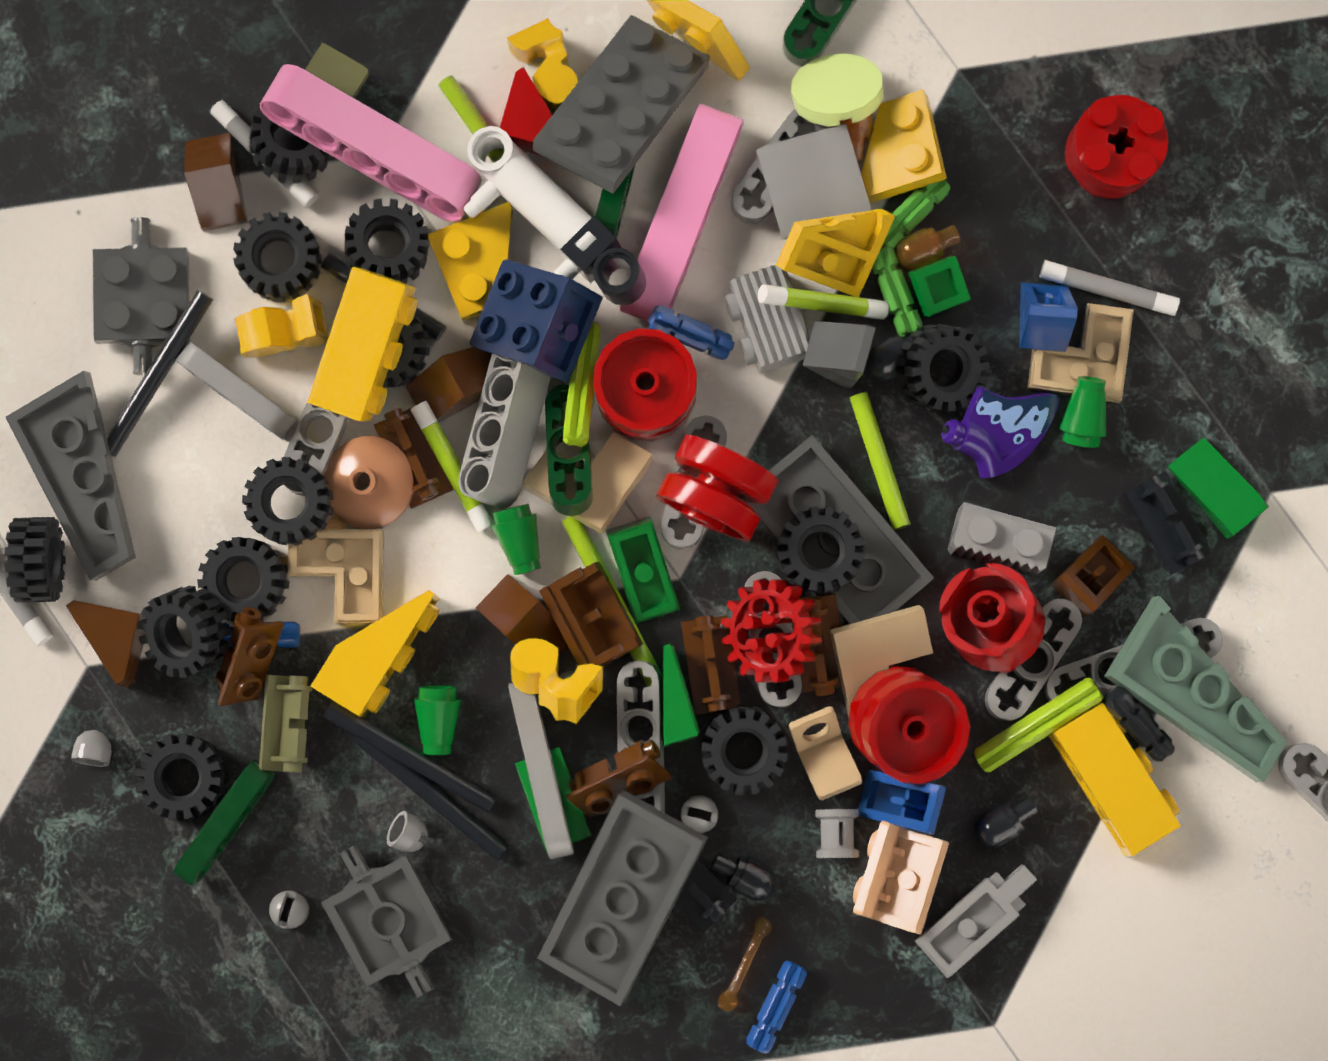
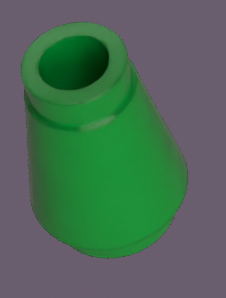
(1086, 413)
(518, 537)
(437, 717)

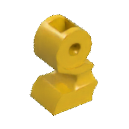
(554, 76)
(274, 330)
(536, 672)

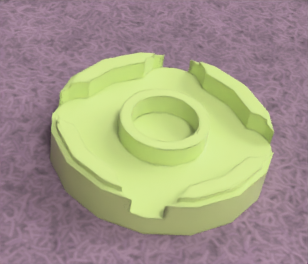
(837, 89)

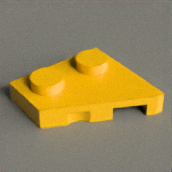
(702, 32)
(902, 148)
(836, 248)
(472, 255)

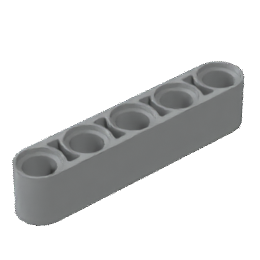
(503, 432)

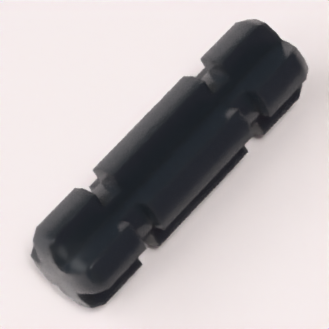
(1139, 724)

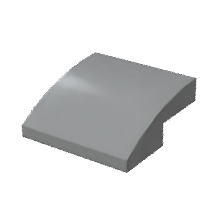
(813, 177)

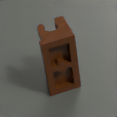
(591, 616)

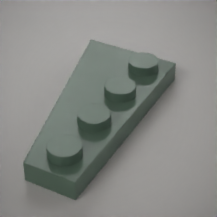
(1184, 686)

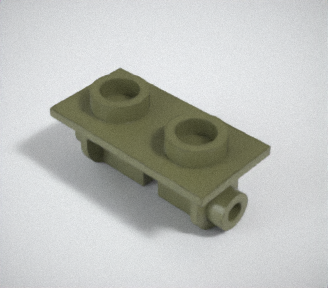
(284, 723)

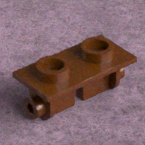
(405, 432)
(247, 664)
(709, 670)
(822, 673)
(598, 786)

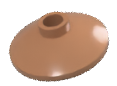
(389, 485)

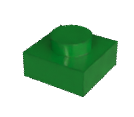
(939, 286)

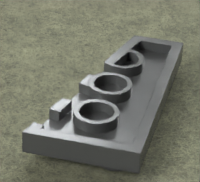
(74, 467)

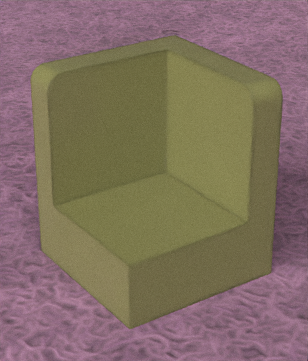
(338, 70)

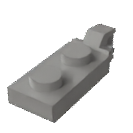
(975, 920)

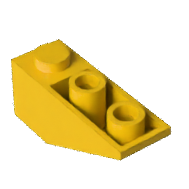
(365, 661)

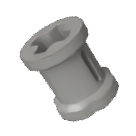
(837, 833)

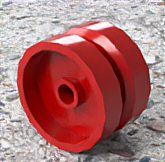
(651, 412)
(716, 488)
(908, 725)

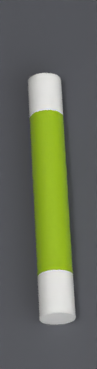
(822, 301)
(449, 463)

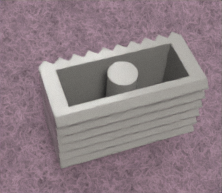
(773, 332)
(1001, 539)

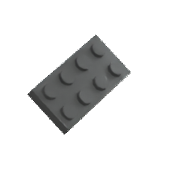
(621, 104)
(889, 568)
(622, 897)

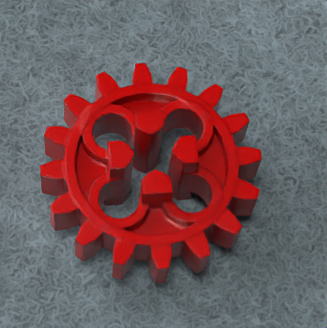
(783, 609)

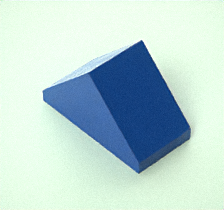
(1046, 316)
(902, 804)

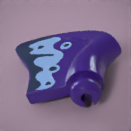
(1001, 429)

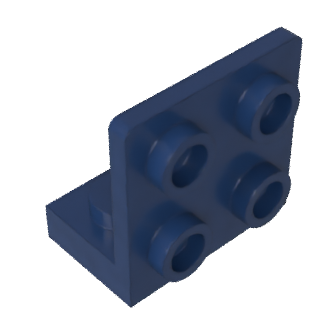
(536, 319)

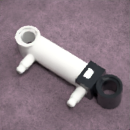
(561, 220)

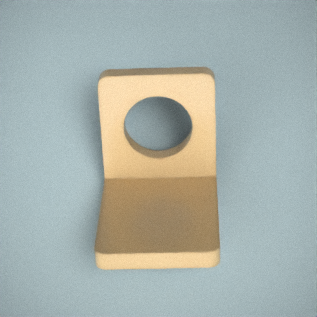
(825, 754)

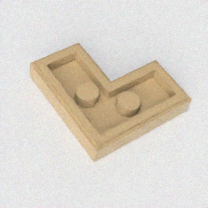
(1100, 355)
(614, 477)
(356, 563)
(876, 644)

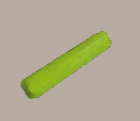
(581, 391)
(1038, 725)

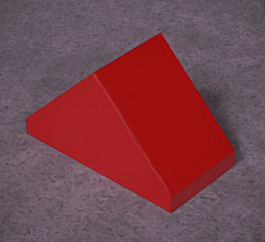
(524, 112)

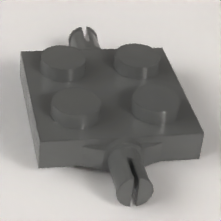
(139, 294)
(386, 920)

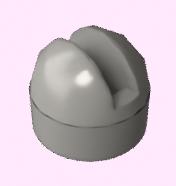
(92, 749)
(704, 803)
(406, 832)
(298, 912)

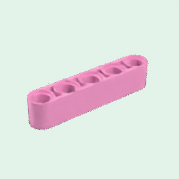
(370, 142)
(685, 207)

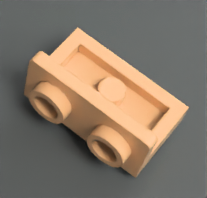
(899, 877)

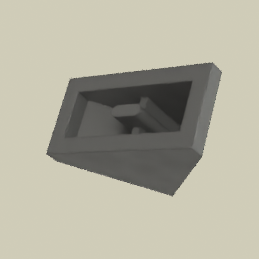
(839, 351)

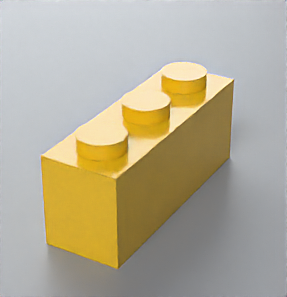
(363, 345)
(1116, 780)

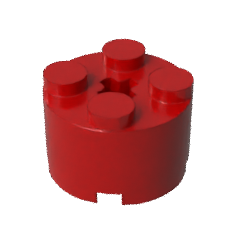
(1135, 128)
(997, 593)

